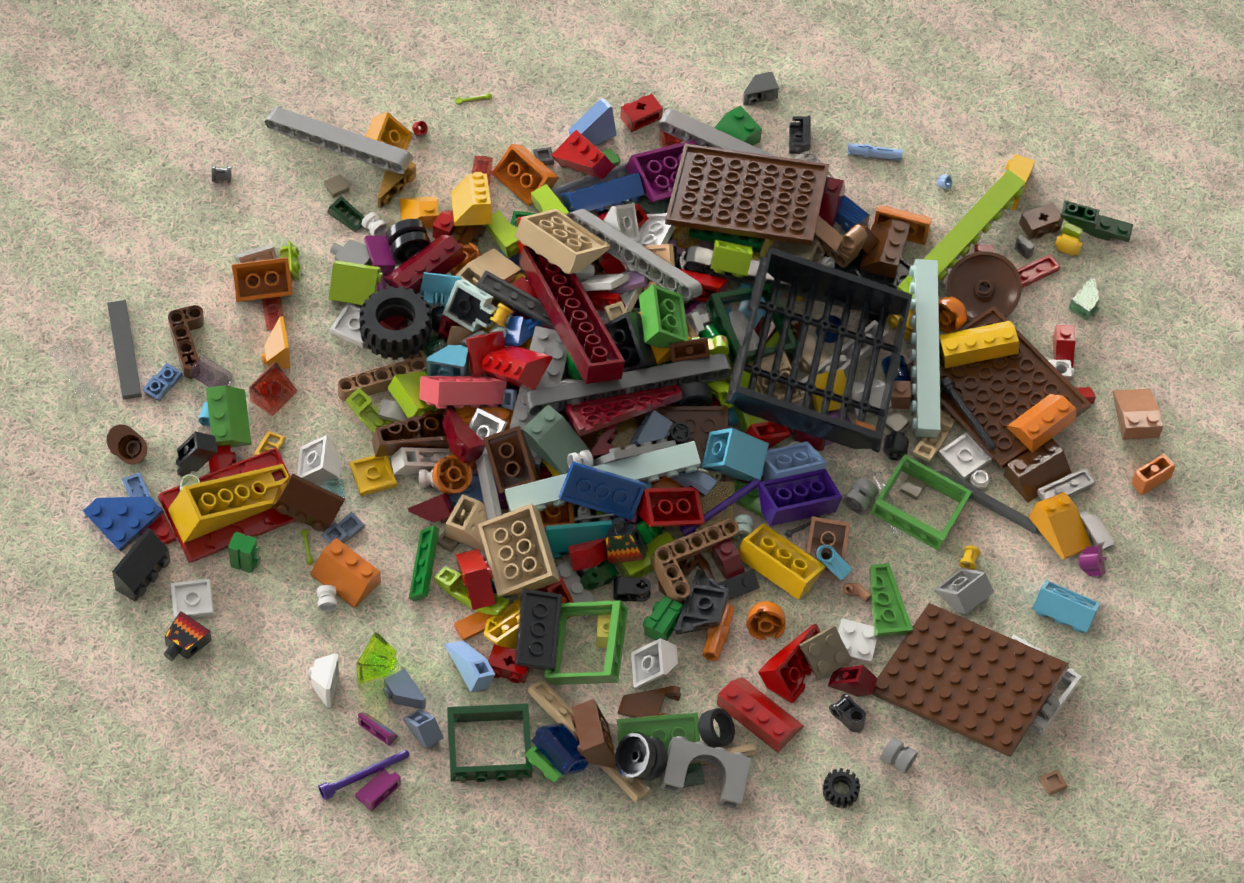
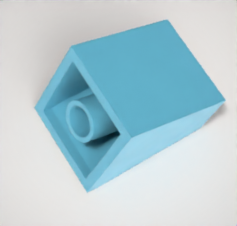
(735, 454)

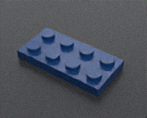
(602, 490)

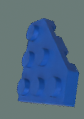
(123, 517)

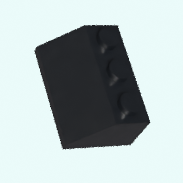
(629, 339)
(141, 565)

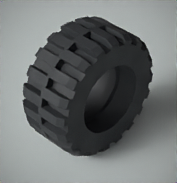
(391, 303)

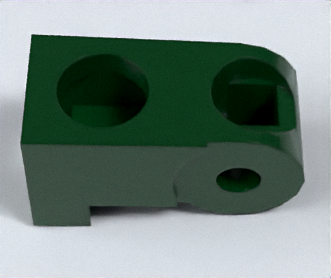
(599, 576)

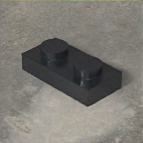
(741, 583)

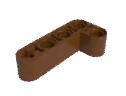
(183, 328)

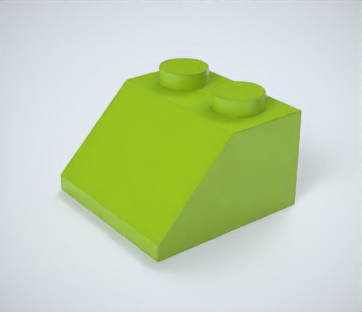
(731, 258)

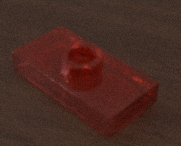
(272, 311)

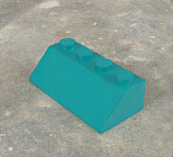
(570, 534)

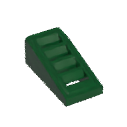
(339, 215)

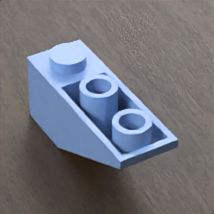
(471, 665)

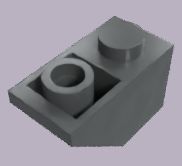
(761, 88)

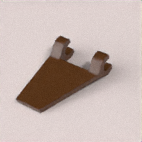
(647, 702)

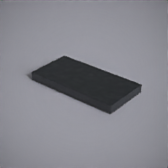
(538, 630)

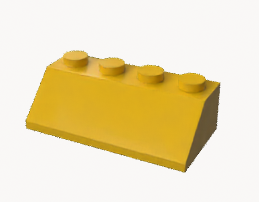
(472, 201)
(978, 344)
(780, 561)

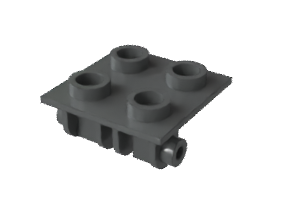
(586, 515)

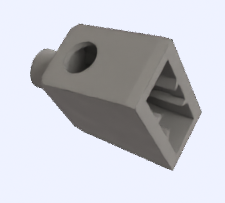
(352, 252)

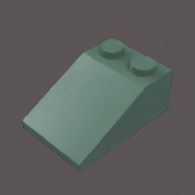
(553, 438)

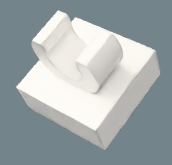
(697, 320)

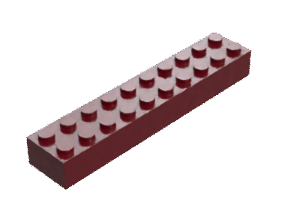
(574, 319)

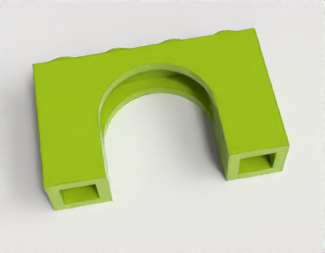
(504, 233)

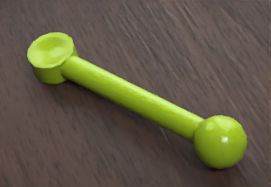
(458, 100)
(304, 533)

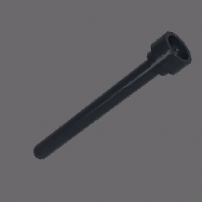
(947, 386)

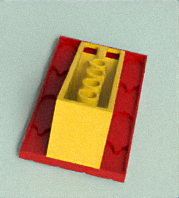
(236, 501)

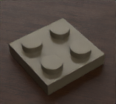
(825, 652)

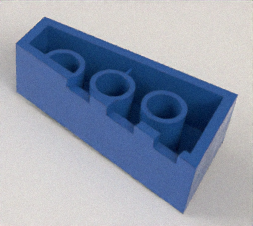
(604, 194)

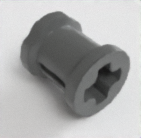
(222, 174)

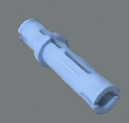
(877, 152)

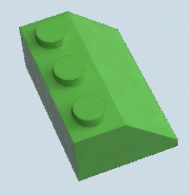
(662, 317)
(228, 416)

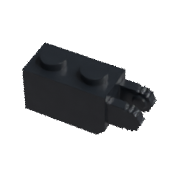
(195, 452)

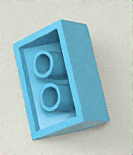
(1066, 606)

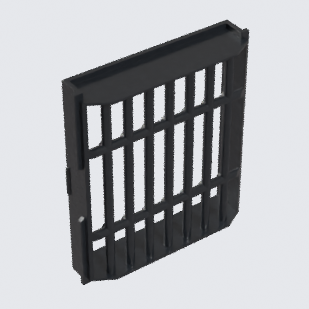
(834, 285)

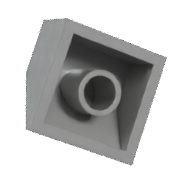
(965, 590)

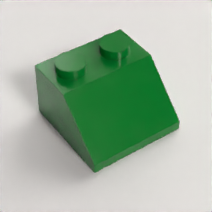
(740, 125)

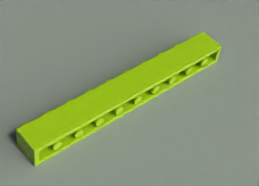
(973, 225)

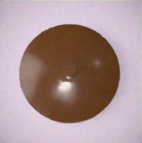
(983, 282)

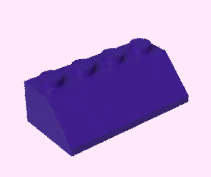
(798, 497)

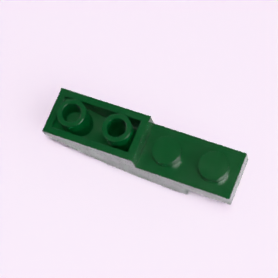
(1095, 224)

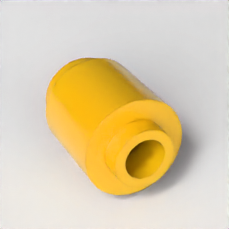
(1068, 245)

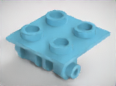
(437, 287)

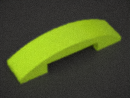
(364, 409)
(451, 582)

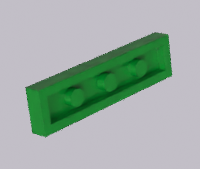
(424, 563)

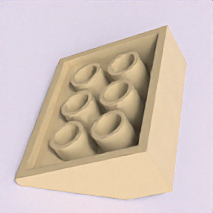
(561, 240)
(518, 551)

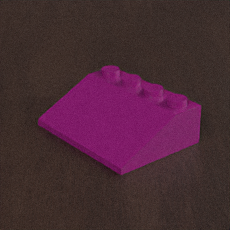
(657, 170)

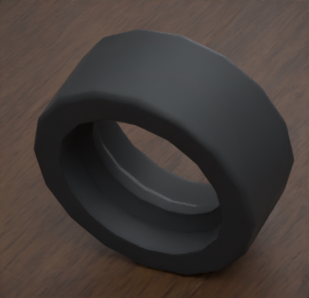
(695, 395)
(707, 731)

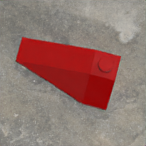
(788, 668)

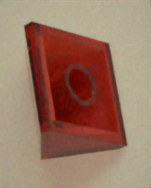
(271, 389)

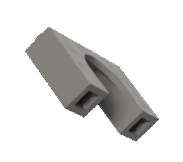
(732, 766)

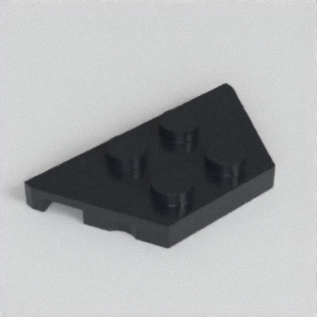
(703, 605)

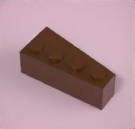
(415, 432)

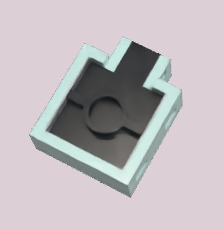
(470, 306)

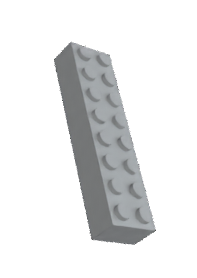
(549, 343)

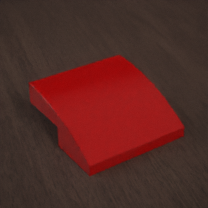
(480, 346)

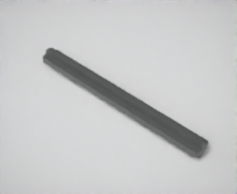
(994, 504)

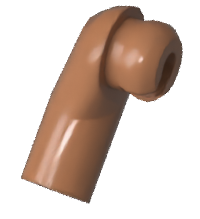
(856, 589)

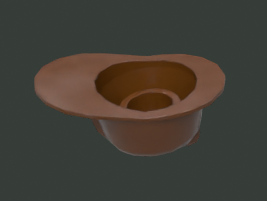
(126, 444)

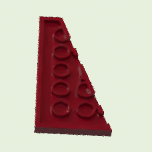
(603, 412)

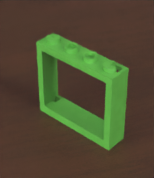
(910, 524)
(614, 646)

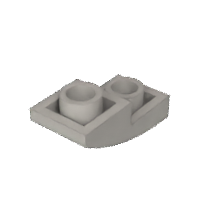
(391, 411)

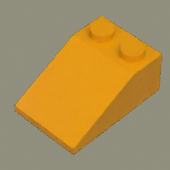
(1061, 525)

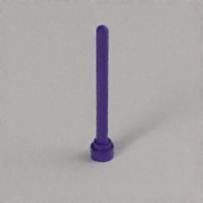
(689, 529)
(328, 789)

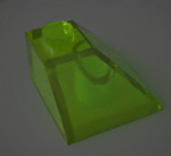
(376, 660)

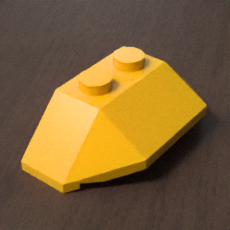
(503, 628)

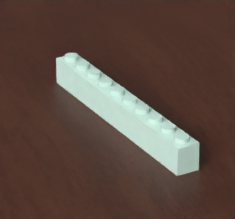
(925, 348)
(641, 468)

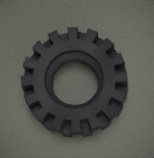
(837, 798)

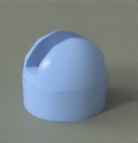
(945, 181)

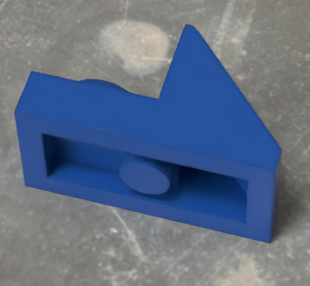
(520, 330)

